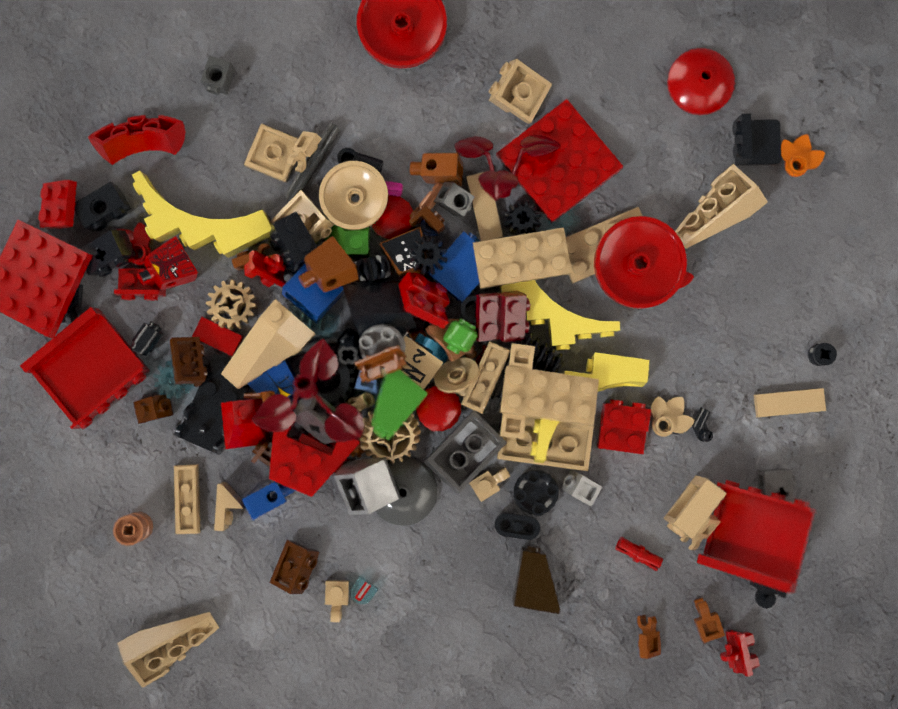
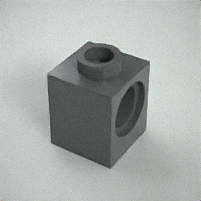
(217, 66)
(446, 197)

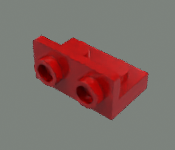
(130, 286)

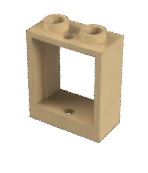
(693, 507)

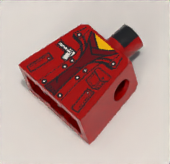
(168, 266)

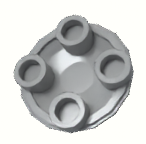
(379, 338)

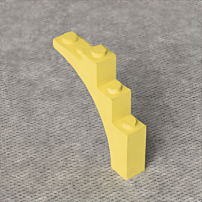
(167, 221)
(562, 324)
(612, 372)

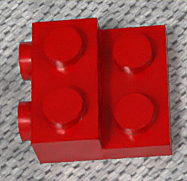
(424, 299)
(623, 427)

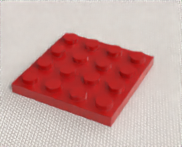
(567, 174)
(39, 277)

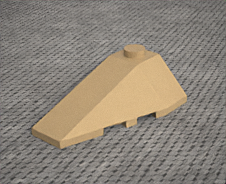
(727, 203)
(268, 343)
(155, 649)

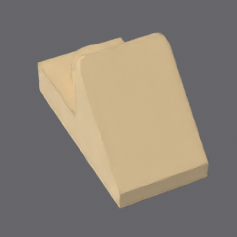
(226, 499)

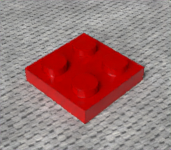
(57, 204)

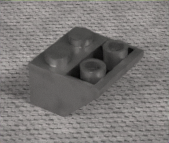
(366, 485)

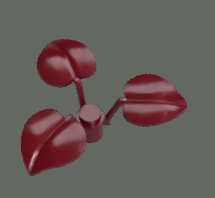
(501, 183)
(277, 413)

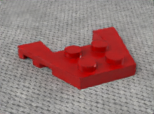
(304, 466)

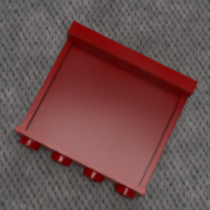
(86, 367)
(759, 537)

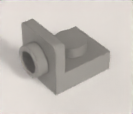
(581, 487)

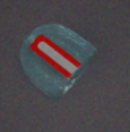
(363, 591)

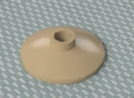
(456, 375)

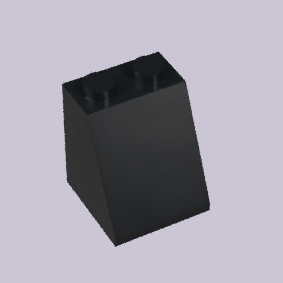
(377, 304)

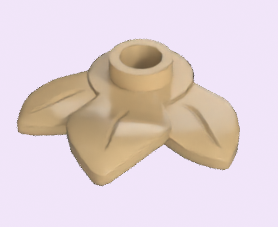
(672, 414)

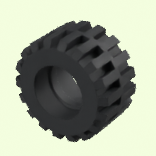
(346, 385)

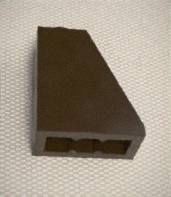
(534, 582)

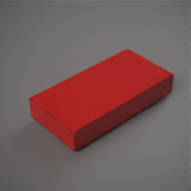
(217, 337)

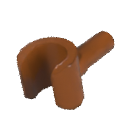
(264, 395)

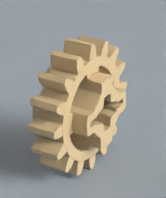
(239, 303)

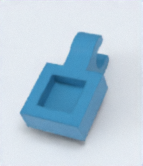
(432, 347)

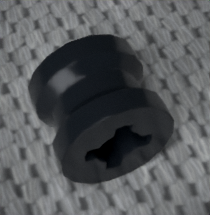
(816, 356)

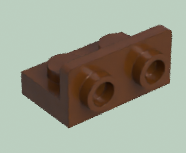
(188, 360)
(294, 568)

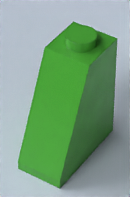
(395, 403)

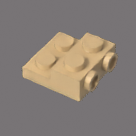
(519, 90)
(312, 216)

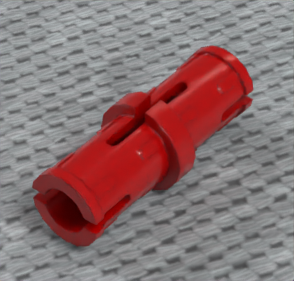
(639, 553)

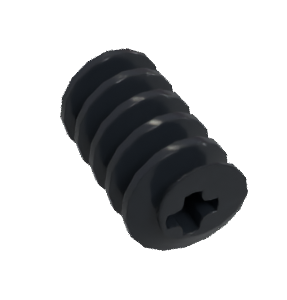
(542, 357)

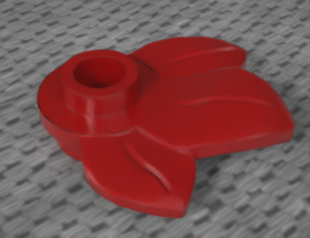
(139, 241)

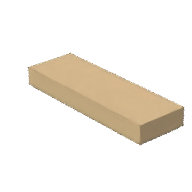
(484, 210)
(489, 373)
(789, 402)
(187, 499)

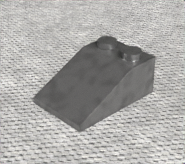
(465, 452)

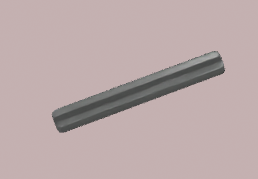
(313, 162)

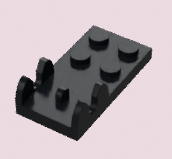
(204, 415)

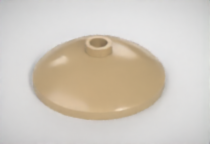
(349, 180)

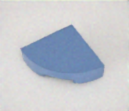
(371, 387)

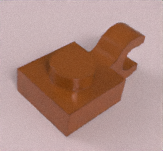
(243, 257)
(708, 623)
(650, 638)

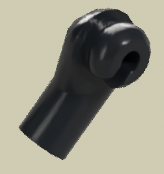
(700, 427)

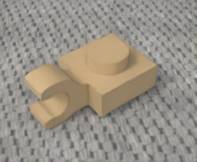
(304, 147)
(487, 484)
(704, 532)
(336, 595)

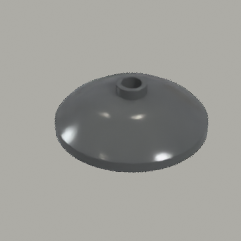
(420, 496)

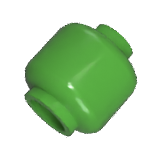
(460, 336)

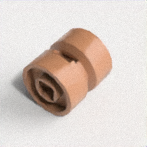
(133, 528)

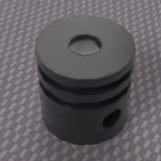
(468, 310)

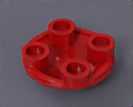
(394, 219)
(439, 410)

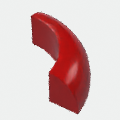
(138, 136)

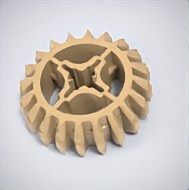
(407, 433)

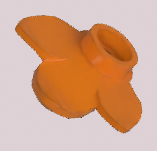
(802, 154)

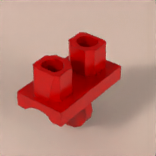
(268, 268)
(738, 654)

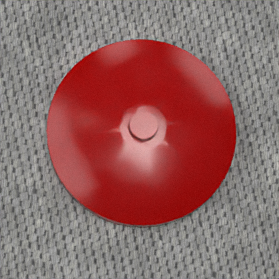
(401, 31)
(640, 262)

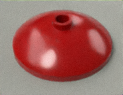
(692, 91)

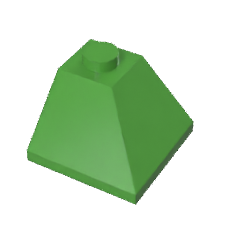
(354, 242)

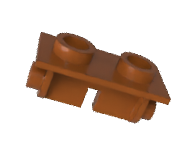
(391, 359)

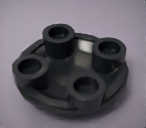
(536, 492)

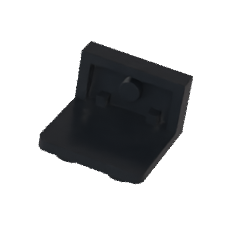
(756, 141)
(291, 240)

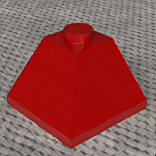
(238, 426)

